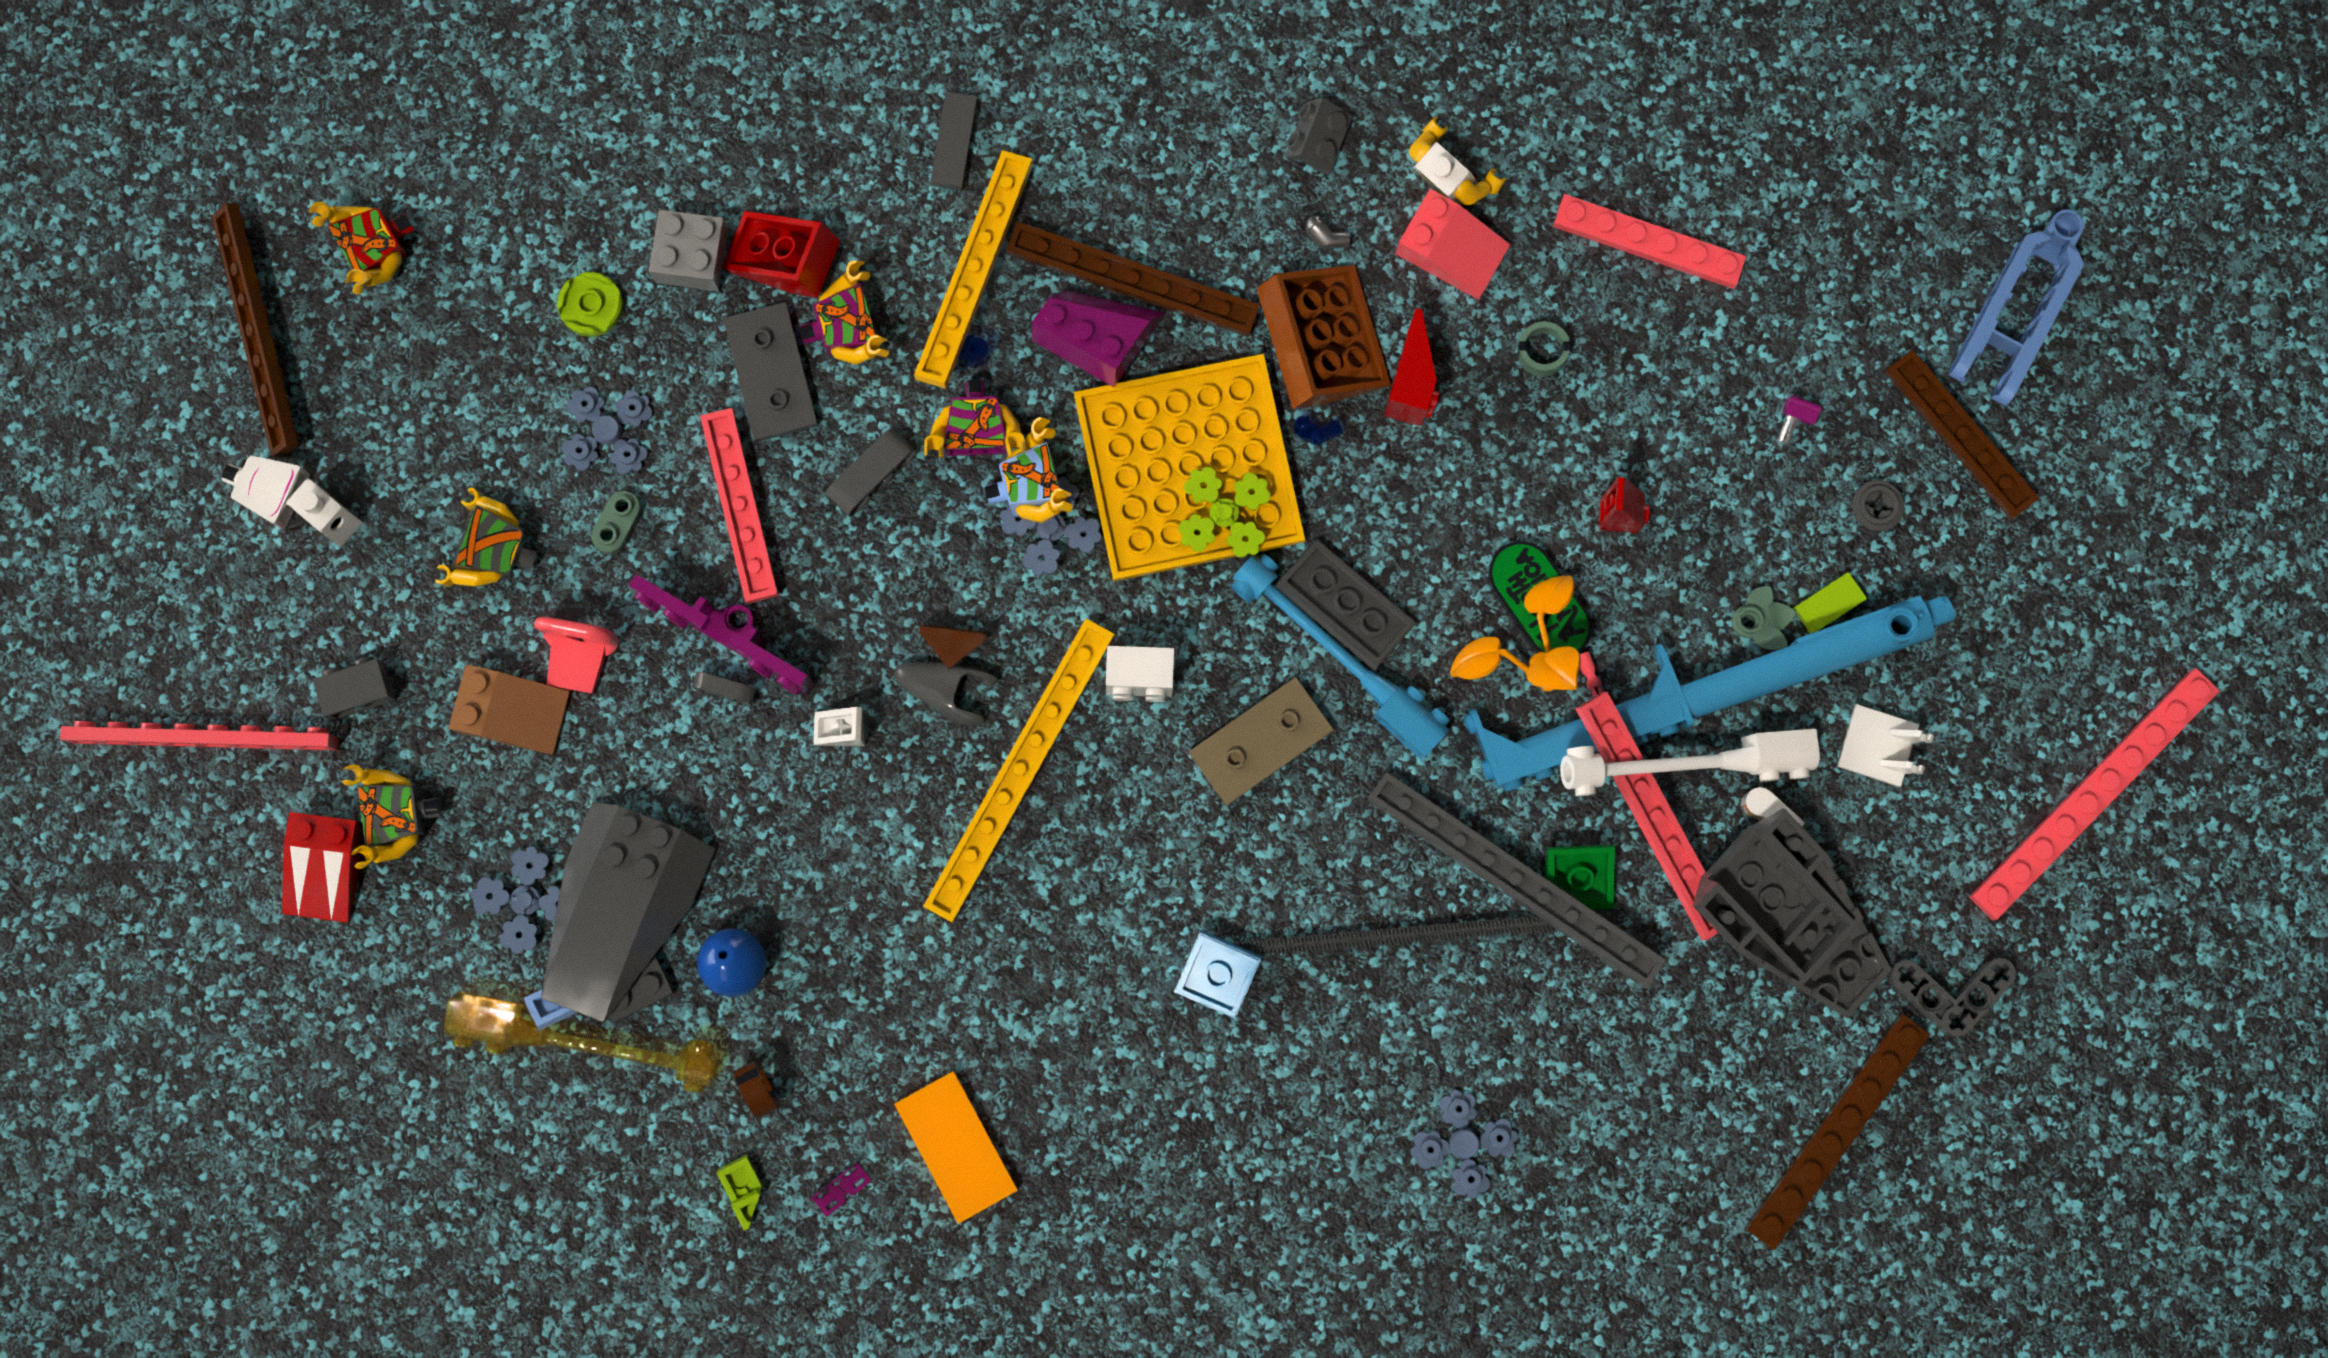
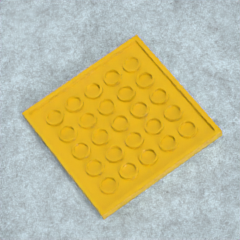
(1159, 429)

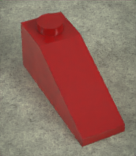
(1623, 508)

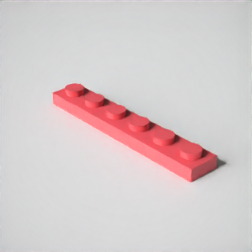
(1649, 241)
(739, 506)

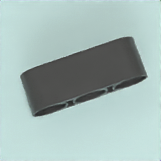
(870, 472)

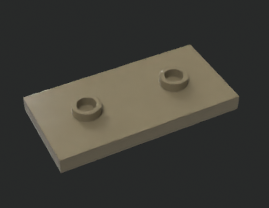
(1260, 741)

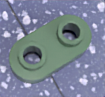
(618, 522)

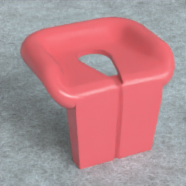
(572, 662)

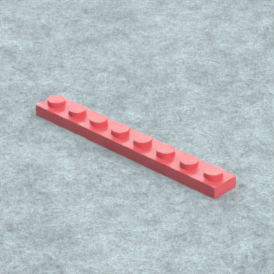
(186, 736)
(1647, 805)

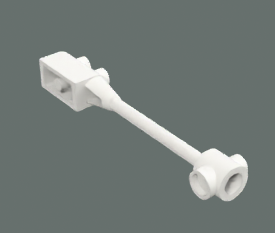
(1760, 755)

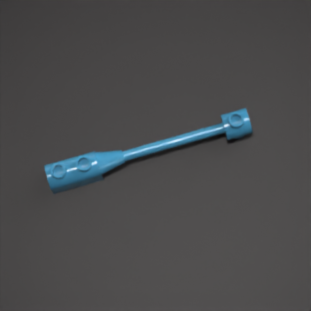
(1400, 708)

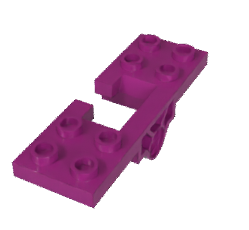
(716, 625)

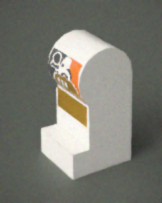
(1762, 803)

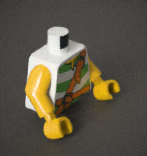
(1446, 172)

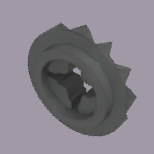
(1889, 498)

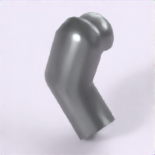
(1323, 236)

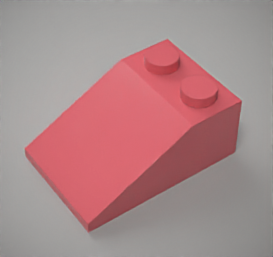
(1452, 244)

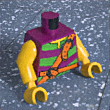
(845, 320)
(975, 426)

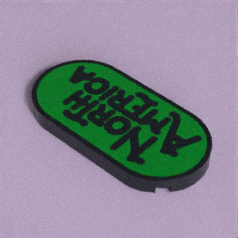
(1511, 576)

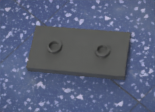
(770, 372)
(1345, 604)

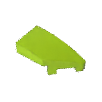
(742, 1187)

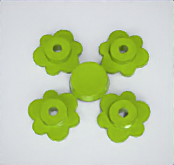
(1224, 512)

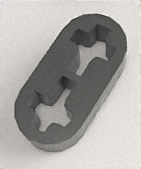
(723, 688)

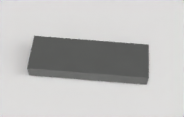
(954, 141)

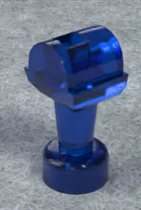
(974, 351)

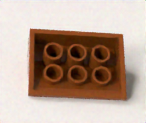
(1322, 335)

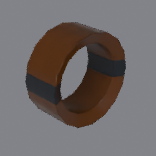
(756, 1089)

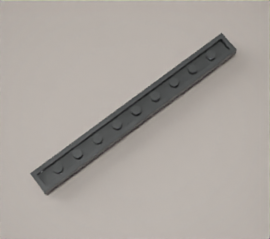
(1517, 880)

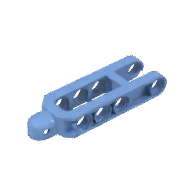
(2053, 245)

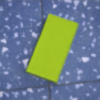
(1829, 603)

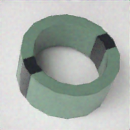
(1543, 369)

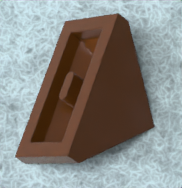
(952, 643)

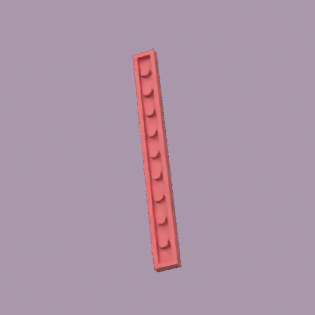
(2094, 794)

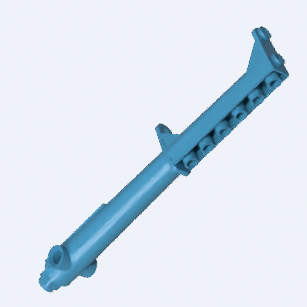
(1676, 705)

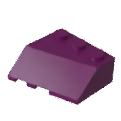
(1094, 332)

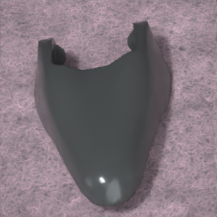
(938, 685)

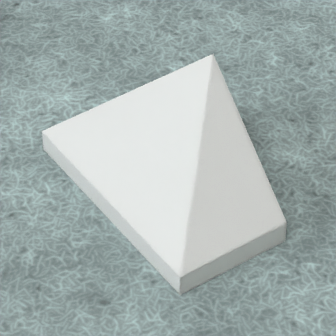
(839, 727)

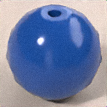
(731, 962)

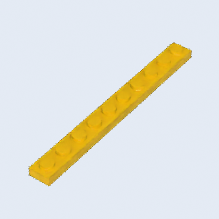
(1018, 771)

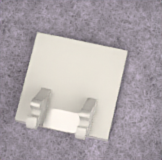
(1880, 746)

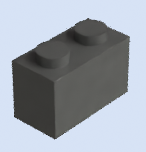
(354, 689)

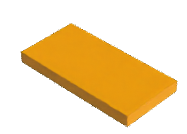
(956, 1147)

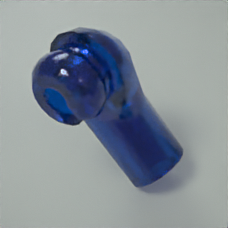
(1314, 433)

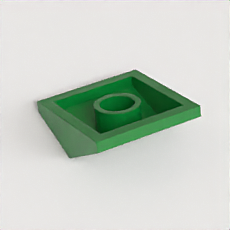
(1583, 873)

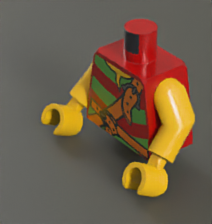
(366, 241)

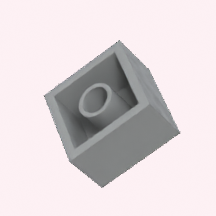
(688, 250)

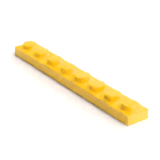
(973, 269)

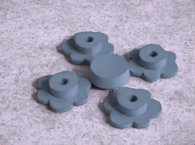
(607, 430)
(1052, 531)
(523, 899)
(1464, 1144)

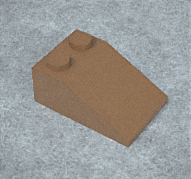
(509, 710)

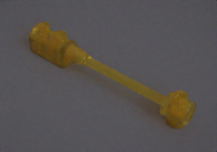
(502, 1026)

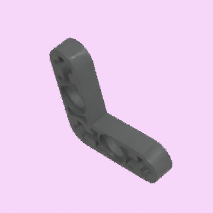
(1946, 1003)

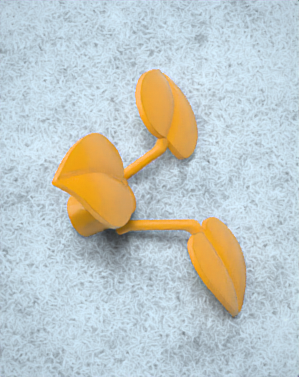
(1548, 670)

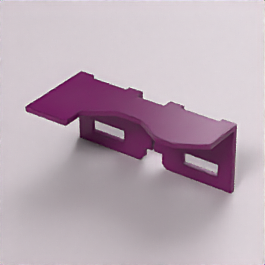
(837, 1193)

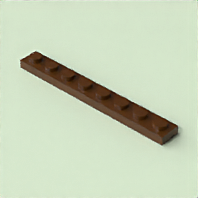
(1132, 279)
(254, 330)
(1837, 1132)

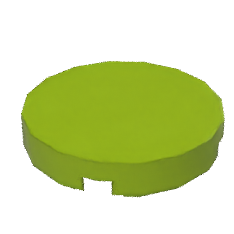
(590, 304)

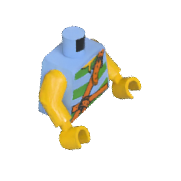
(1031, 479)

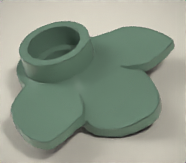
(1767, 619)

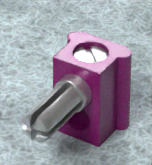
(1797, 410)

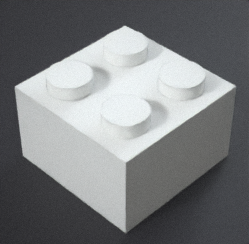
(1139, 673)

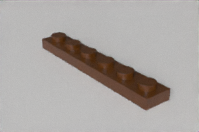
(1961, 434)

